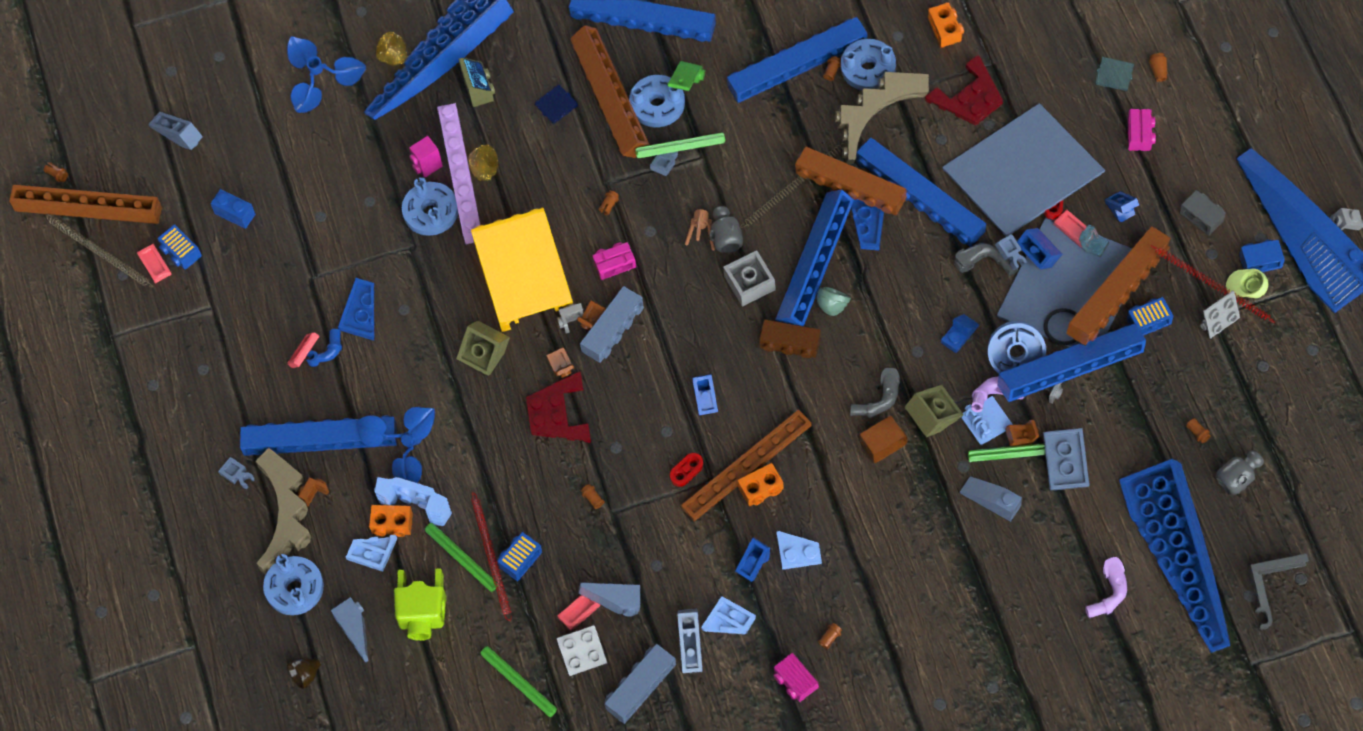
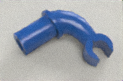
(332, 351)

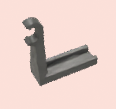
(1257, 570)

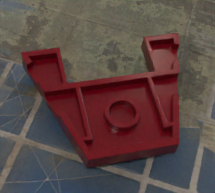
(975, 100)
(549, 414)

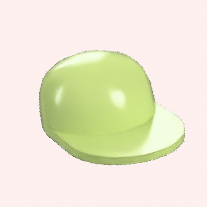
(1248, 283)

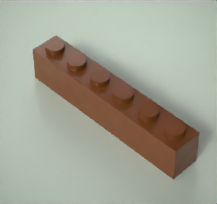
(851, 180)

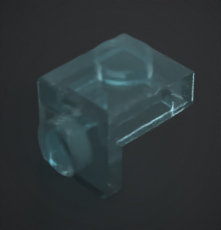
(1092, 242)

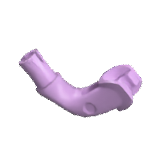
(981, 393)
(1114, 571)

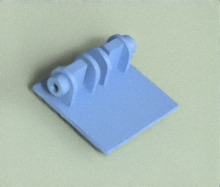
(988, 422)

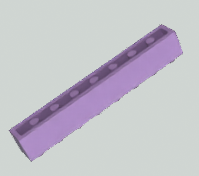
(459, 170)

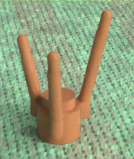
(700, 221)

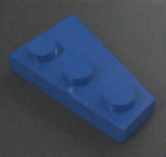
(868, 224)
(359, 310)

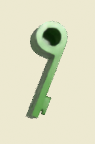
(686, 75)

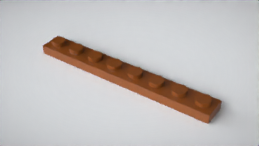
(745, 465)

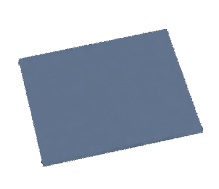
(1023, 169)
(1064, 285)

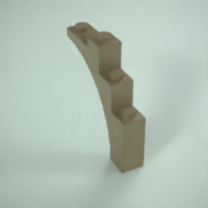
(892, 88)
(291, 508)

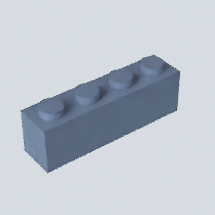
(612, 324)
(640, 683)

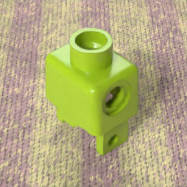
(420, 606)

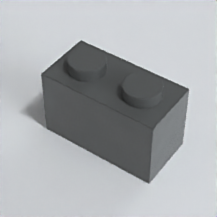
(1203, 212)

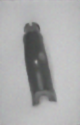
(967, 258)
(891, 384)

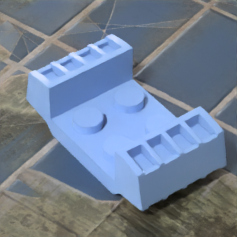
(408, 492)

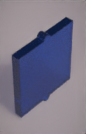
(556, 104)

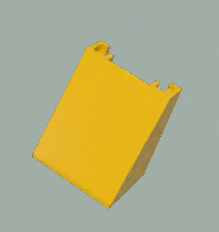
(521, 266)

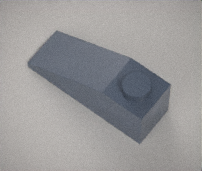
(176, 129)
(992, 497)
(616, 597)
(351, 621)
(690, 640)

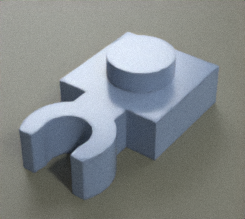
(664, 163)
(1009, 249)
(234, 472)

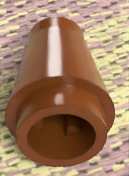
(1158, 64)

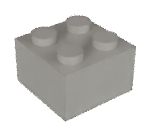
(749, 278)

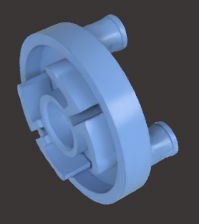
(867, 51)
(642, 96)
(424, 196)
(999, 348)
(287, 571)

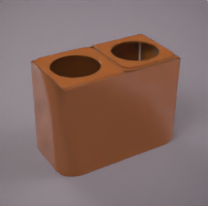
(883, 439)

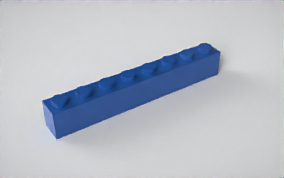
(647, 16)
(795, 60)
(922, 192)
(815, 258)
(1071, 362)
(308, 436)

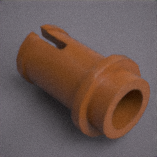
(833, 65)
(59, 174)
(609, 201)
(1198, 430)
(592, 496)
(830, 635)

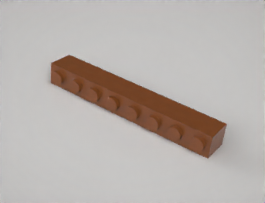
(609, 91)
(85, 204)
(1118, 286)

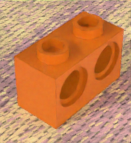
(942, 25)
(757, 480)
(392, 515)

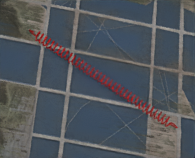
(1209, 283)
(491, 555)

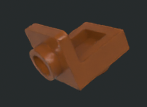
(591, 315)
(560, 362)
(1022, 434)
(311, 487)

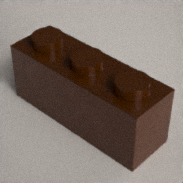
(790, 339)

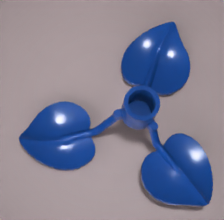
(304, 52)
(418, 421)

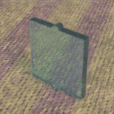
(1114, 74)

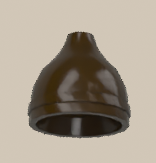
(303, 671)

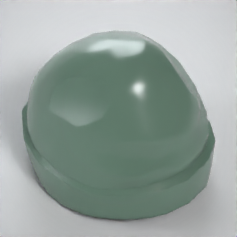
(832, 300)

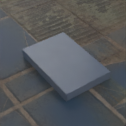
(1066, 459)

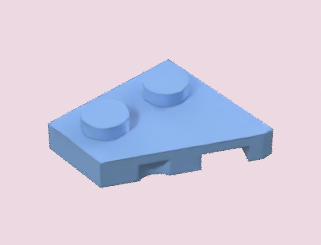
(372, 551)
(797, 551)
(728, 618)

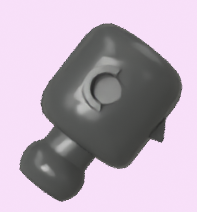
(725, 231)
(1239, 472)

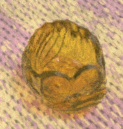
(391, 49)
(483, 162)

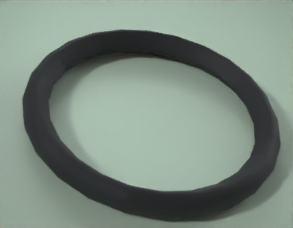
(1046, 326)

